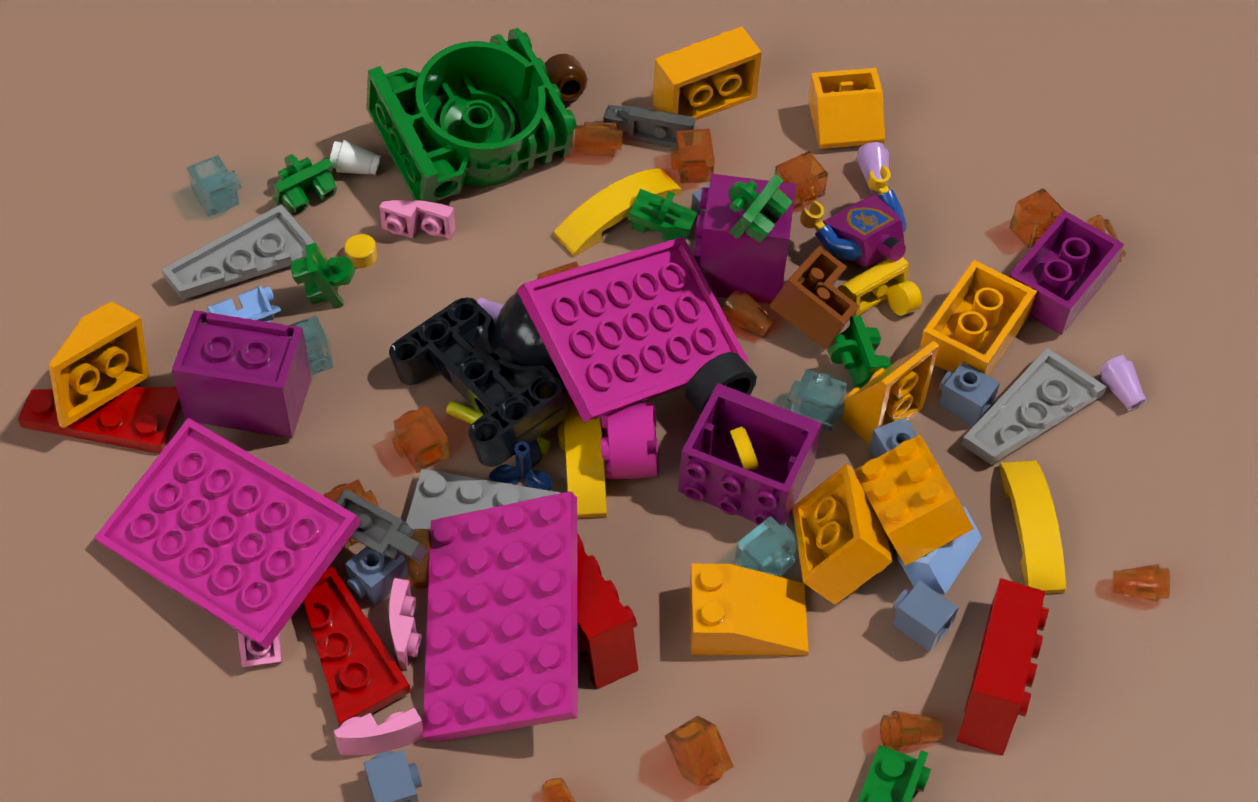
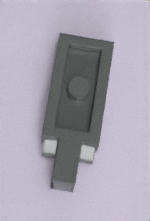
(648, 125)
(381, 530)

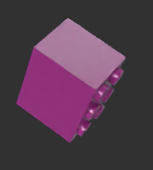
(741, 262)
(242, 373)
(783, 448)

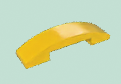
(609, 206)
(584, 463)
(1036, 525)

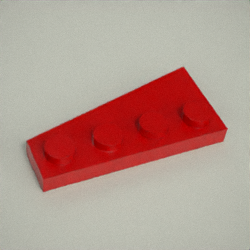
(133, 419)
(352, 656)

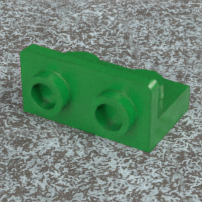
(894, 776)

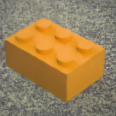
(707, 75)
(979, 319)
(913, 500)

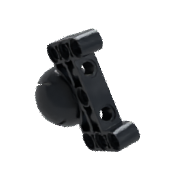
(494, 367)

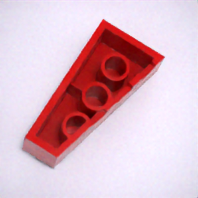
(603, 624)
(1004, 667)

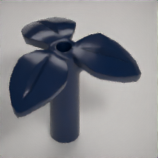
(526, 458)

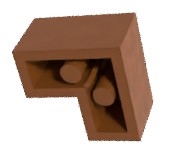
(813, 301)

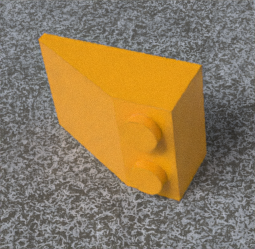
(98, 362)
(891, 393)
(839, 537)
(745, 612)

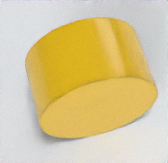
(361, 250)
(904, 298)

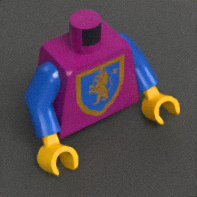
(864, 230)

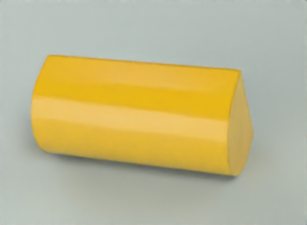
(873, 285)

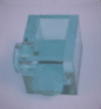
(214, 185)
(316, 344)
(818, 397)
(767, 548)

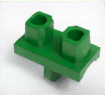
(301, 177)
(746, 198)
(661, 215)
(322, 275)
(856, 351)

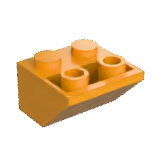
(847, 107)

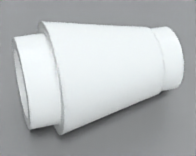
(353, 159)

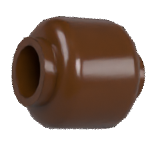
(568, 76)

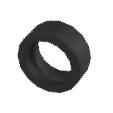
(724, 369)

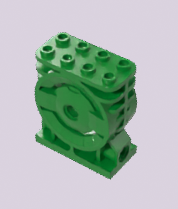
(458, 152)

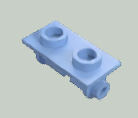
(254, 305)

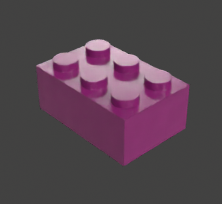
(1066, 269)

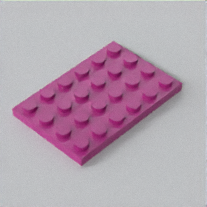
(629, 326)
(228, 532)
(502, 619)

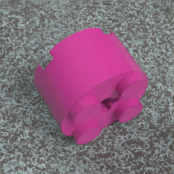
(630, 442)

